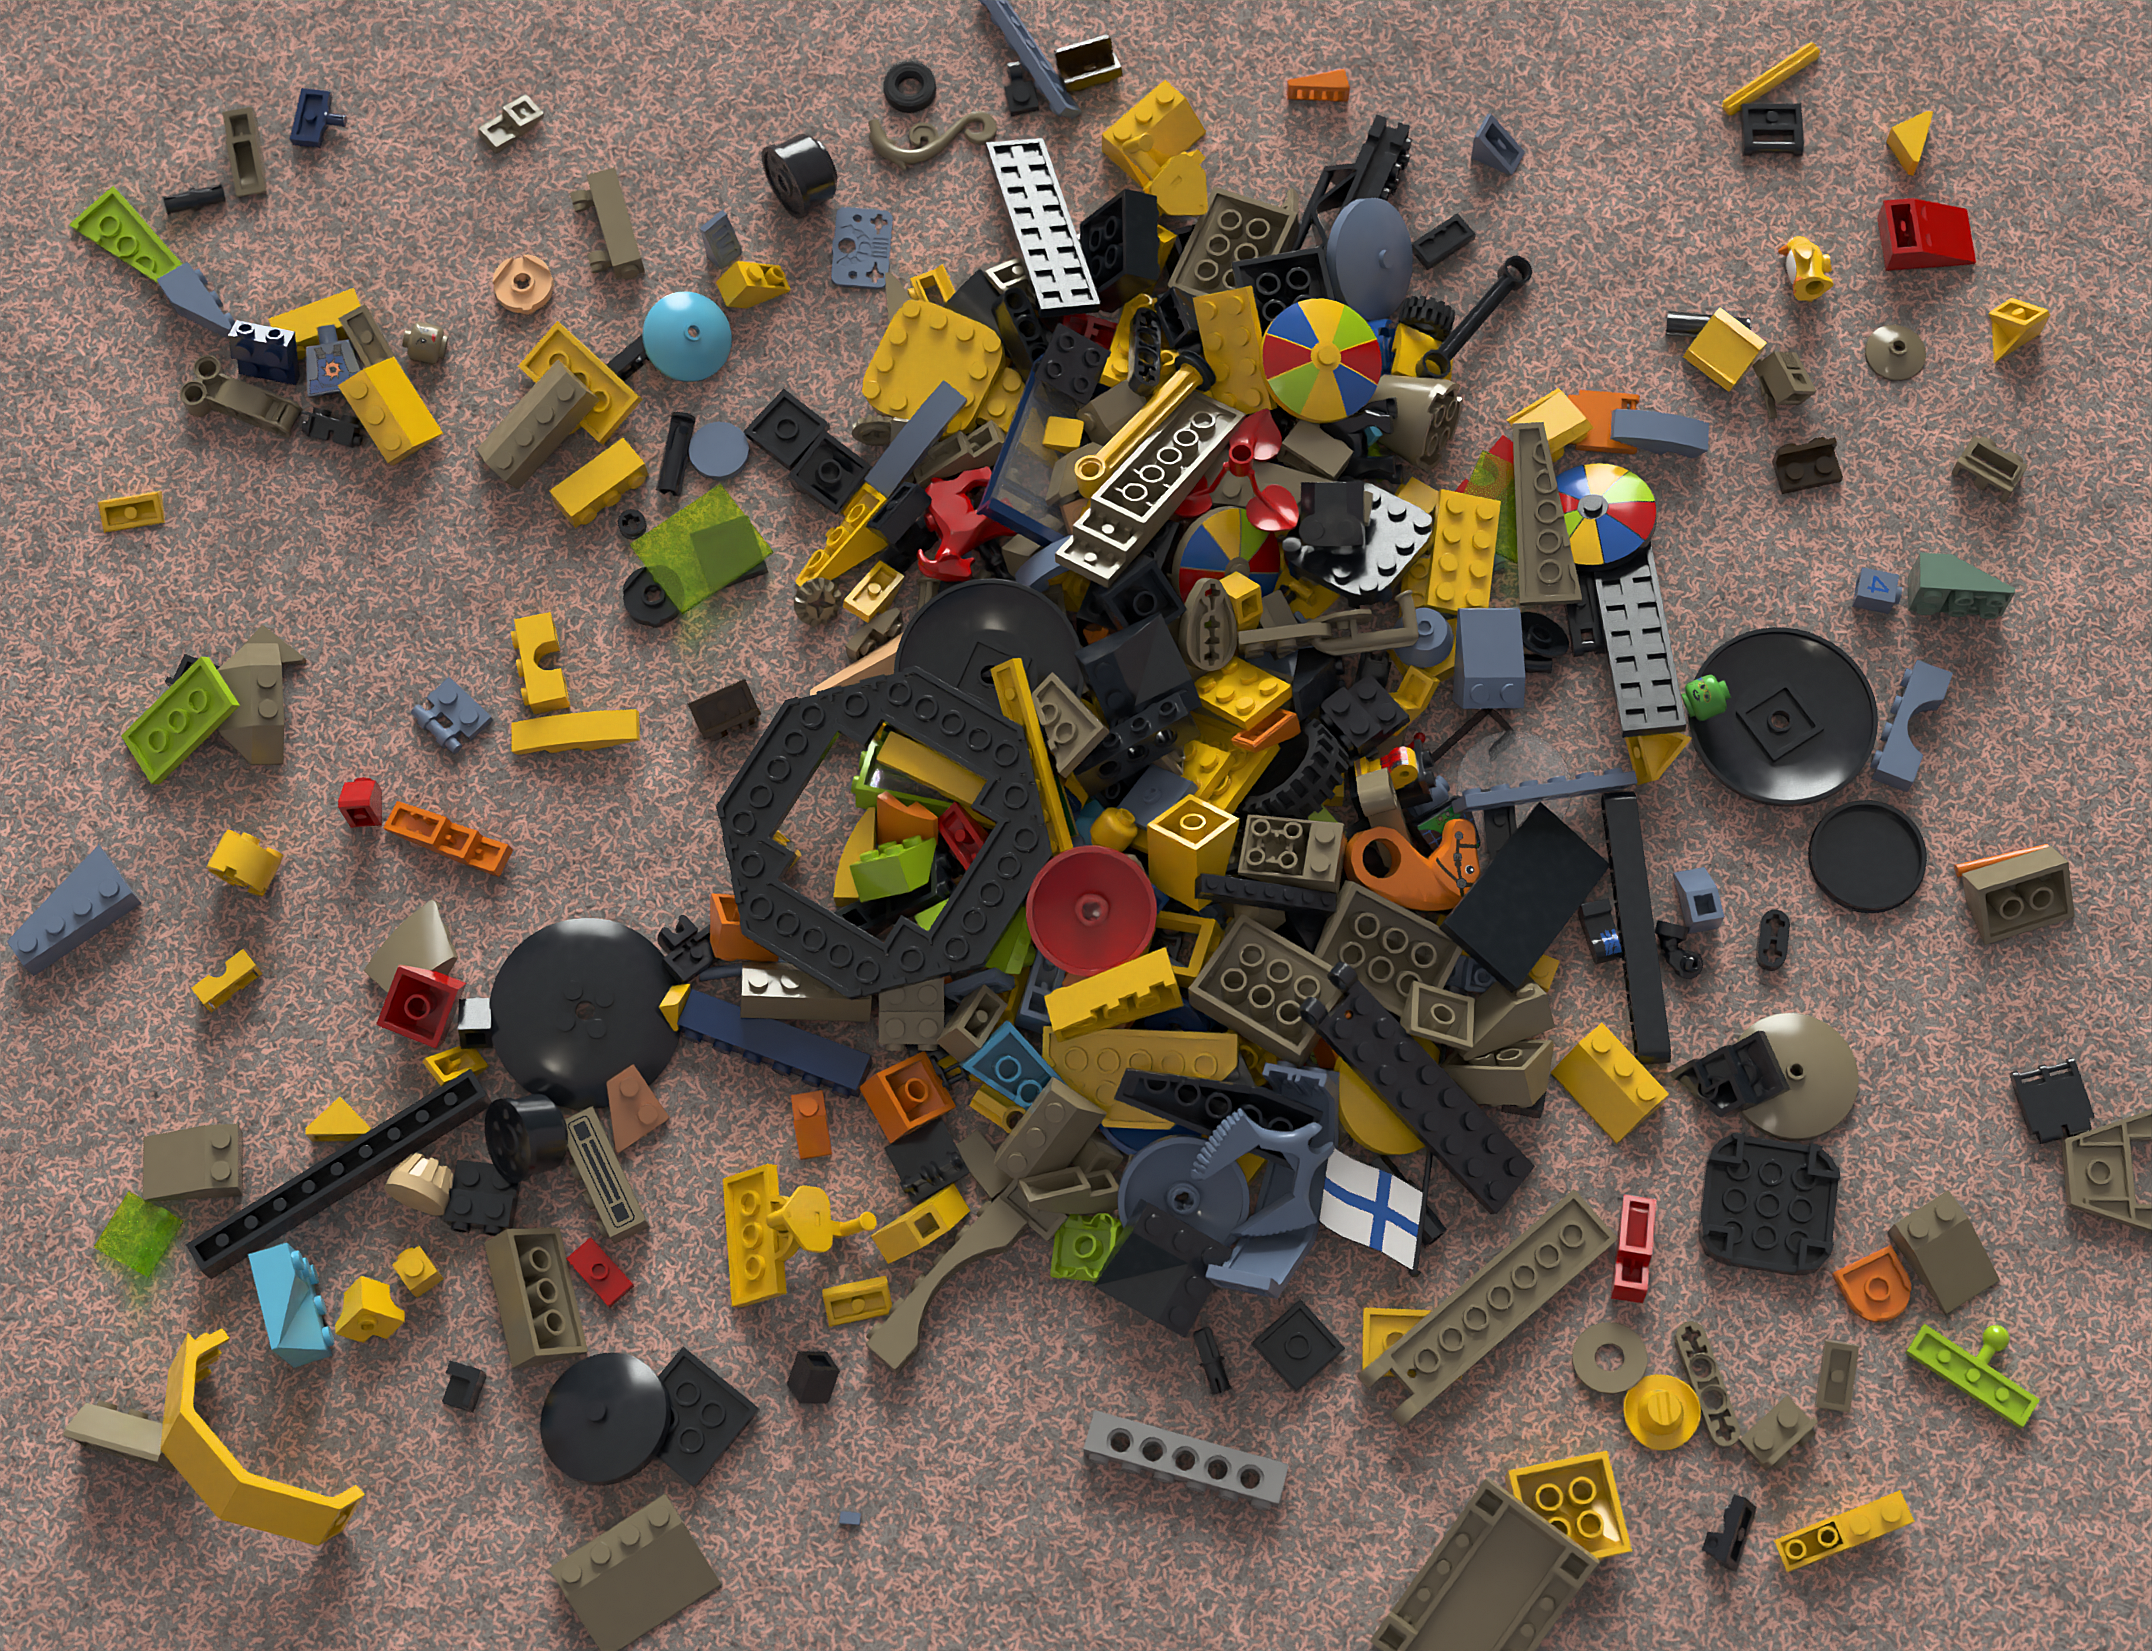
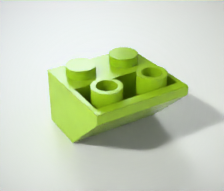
(893, 868)

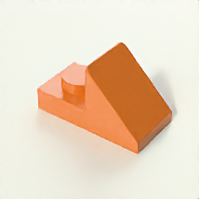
(811, 1125)

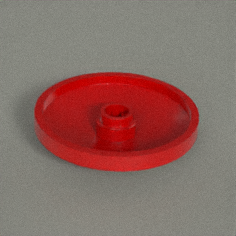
(1091, 910)

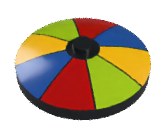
(1606, 515)

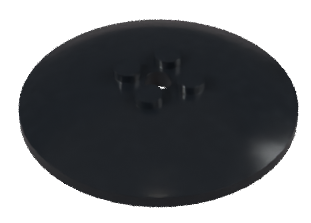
(984, 626)
(1819, 694)
(537, 1003)

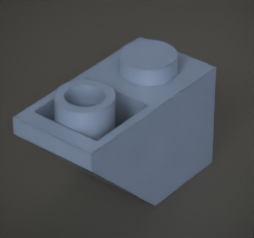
(1698, 900)

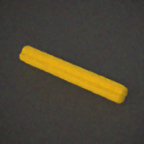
(1771, 78)

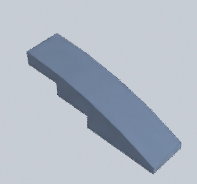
(915, 439)

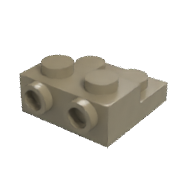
(912, 1016)

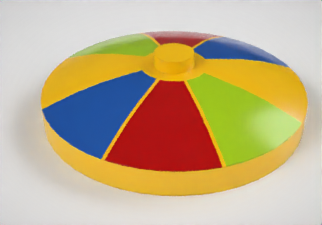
(1320, 361)

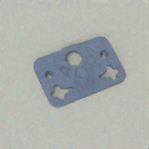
(869, 248)

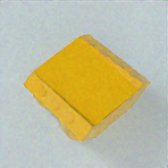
(1725, 350)
(1561, 421)

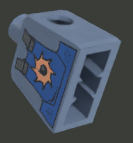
(330, 363)

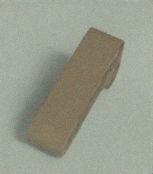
(1382, 806)

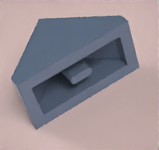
(1496, 147)

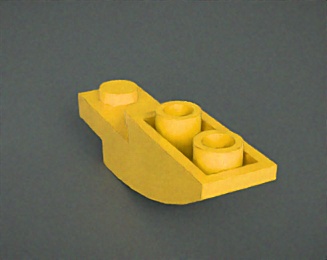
(1844, 1531)

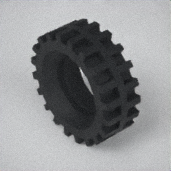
(1298, 775)

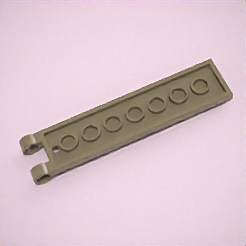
(1492, 1303)

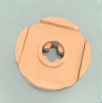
(520, 269)

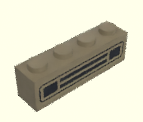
(603, 1177)

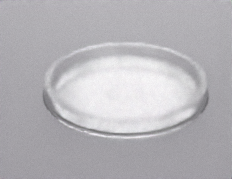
(1512, 761)

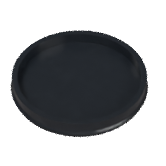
(1867, 856)

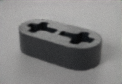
(1765, 939)

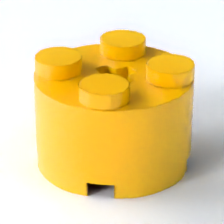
(244, 863)

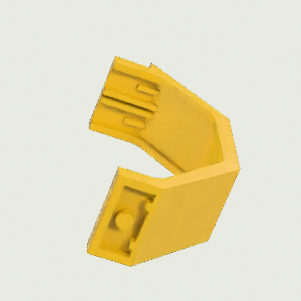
(220, 1478)

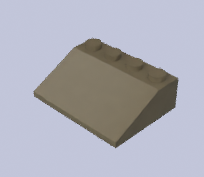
(1231, 232)
(1385, 946)
(1259, 984)
(635, 1575)

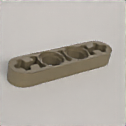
(1711, 1383)

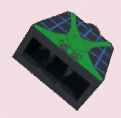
(1429, 826)

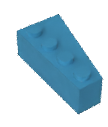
(1011, 1066)

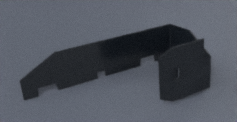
(1460, 733)

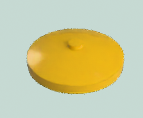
(1368, 1117)

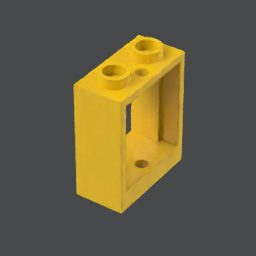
(1208, 941)

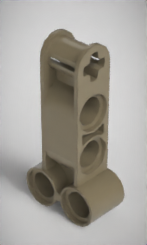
(237, 399)

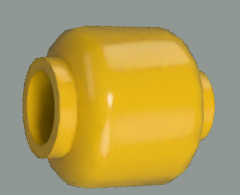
(1114, 829)

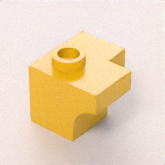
(368, 1311)

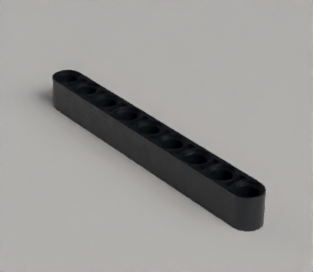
(1637, 929)

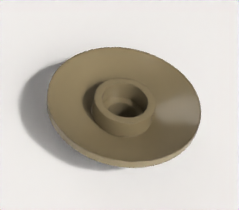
(1891, 363)

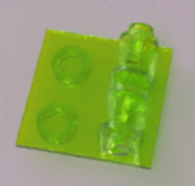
(138, 1234)

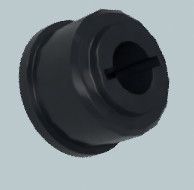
(800, 174)
(525, 1136)

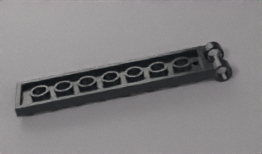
(1418, 1091)

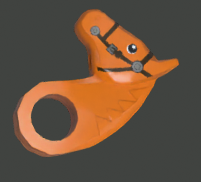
(1413, 879)

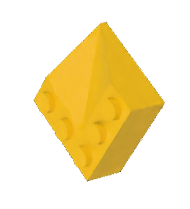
(1577, 1499)

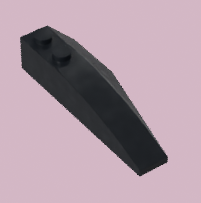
(1205, 1103)

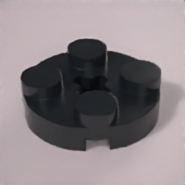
(637, 604)

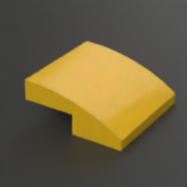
(1409, 348)

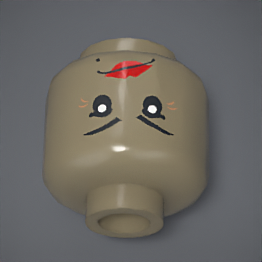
(425, 342)

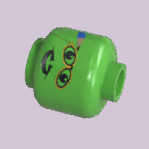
(1705, 697)

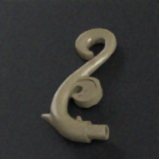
(936, 144)

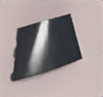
(1735, 1076)

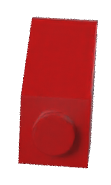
(361, 803)

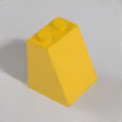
(1188, 842)

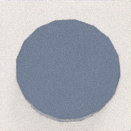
(719, 451)

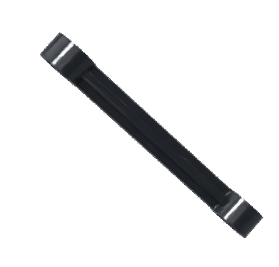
(1475, 318)

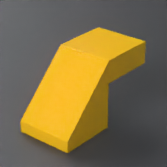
(1415, 693)

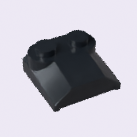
(828, 472)
(1332, 513)

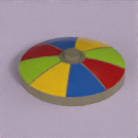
(1221, 545)

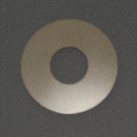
(1609, 1381)

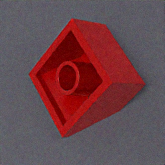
(421, 1005)

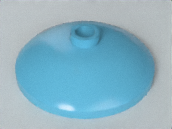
(672, 347)

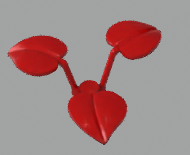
(1273, 507)

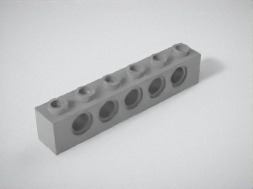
(1107, 1427)

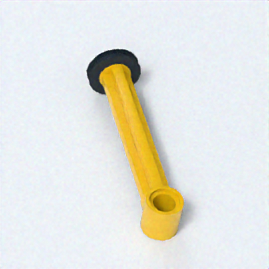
(1191, 374)

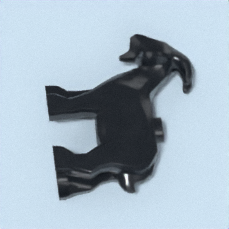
(1353, 434)

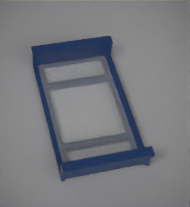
(1025, 466)

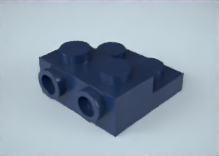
(265, 352)

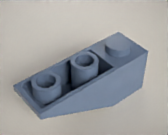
(192, 301)

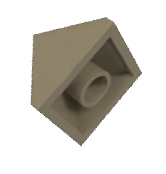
(1439, 1016)

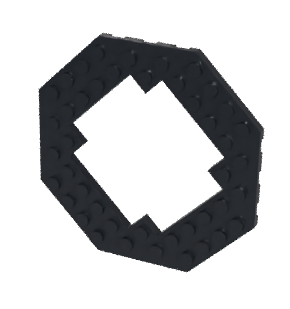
(987, 893)

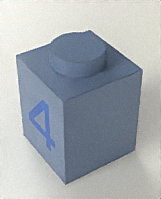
(1876, 591)

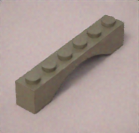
(990, 1235)

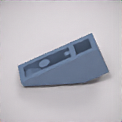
(1041, 981)

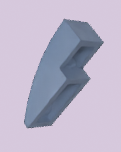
(1660, 432)

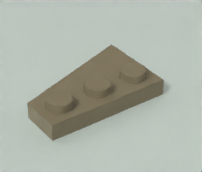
(1068, 723)

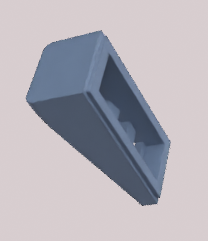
(720, 240)

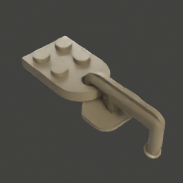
(1319, 634)

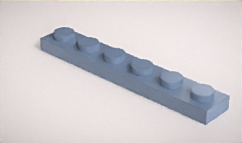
(1032, 58)
(1532, 792)

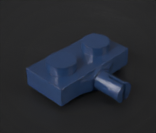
(313, 118)

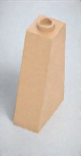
(873, 664)

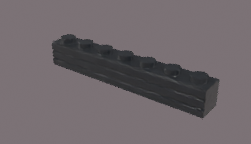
(1265, 895)

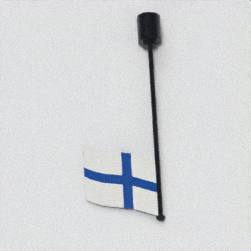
(1376, 1205)

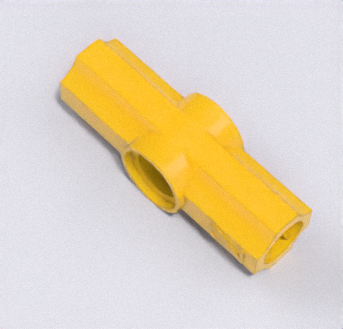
(995, 1106)

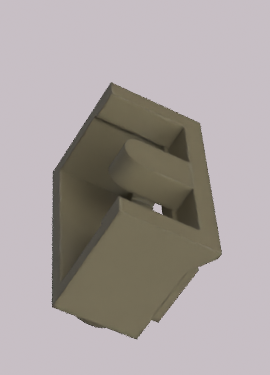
(1985, 473)

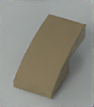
(514, 122)

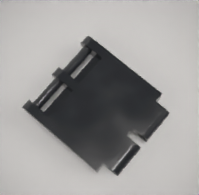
(2053, 1101)

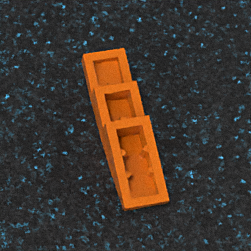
(447, 838)

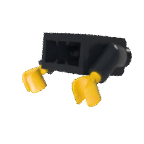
(1178, 321)

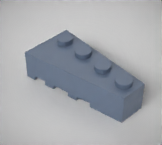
(74, 912)

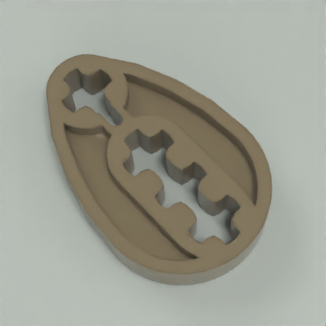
(1222, 631)

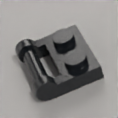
(1772, 120)

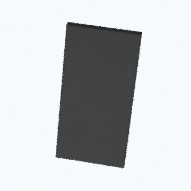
(1524, 897)

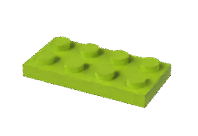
(180, 720)

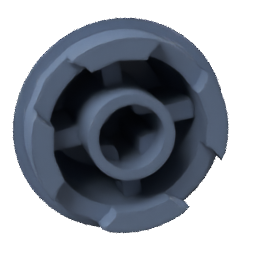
(1433, 643)

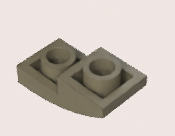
(880, 628)

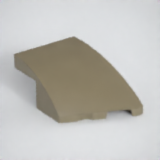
(418, 943)

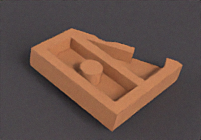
(632, 1108)

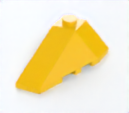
(850, 541)

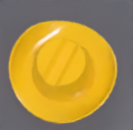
(1662, 1412)

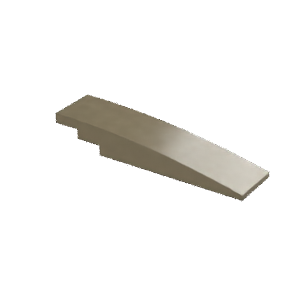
(1148, 488)

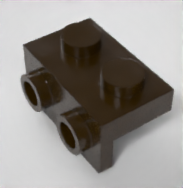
(1087, 63)
(724, 710)

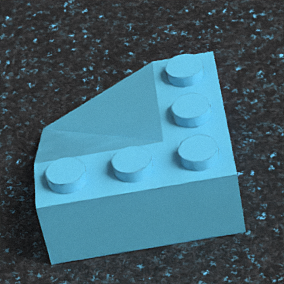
(291, 1305)

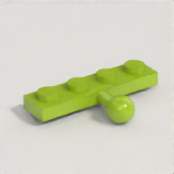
(1973, 1374)

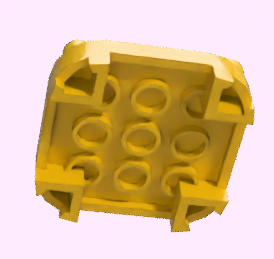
(924, 349)

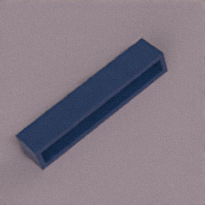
(775, 1044)

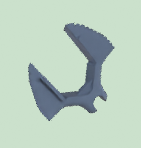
(1239, 1136)

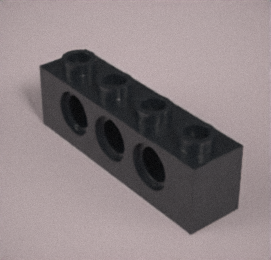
(1137, 744)

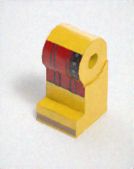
(1400, 763)

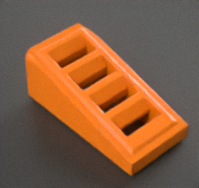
(1320, 87)
(1270, 731)

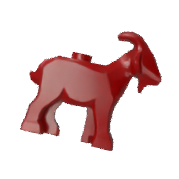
(957, 526)

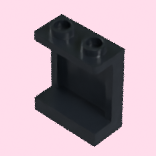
(1410, 795)

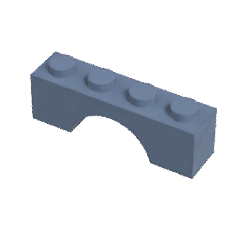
(1899, 758)

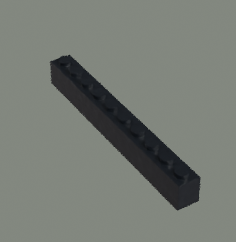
(339, 1174)

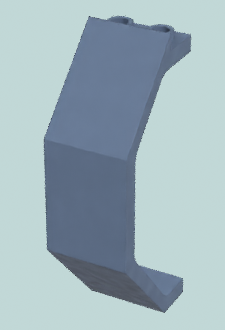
(1269, 1262)

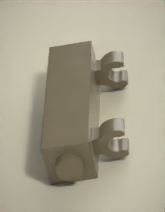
(616, 226)

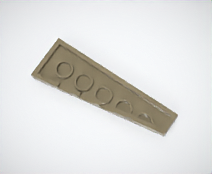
(1238, 490)
(1543, 544)

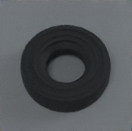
(904, 71)

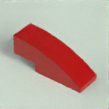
(1633, 1249)

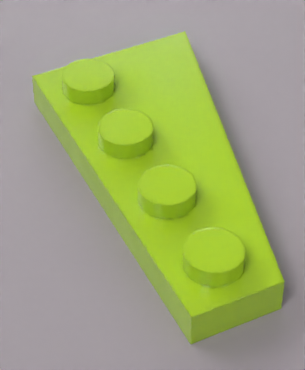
(125, 234)

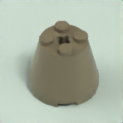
(1425, 418)

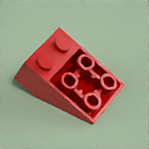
(1924, 235)

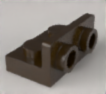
(1807, 465)

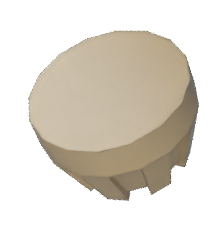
(421, 1184)

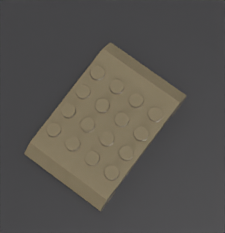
(1489, 1582)

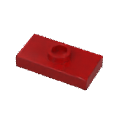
(600, 1272)

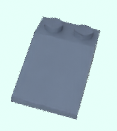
(1489, 659)

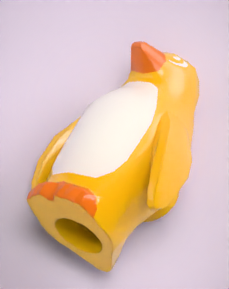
(1807, 268)

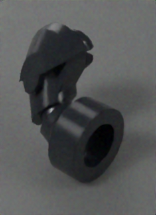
(1684, 962)

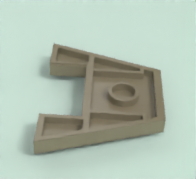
(2101, 1171)

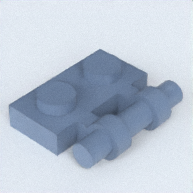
(457, 707)

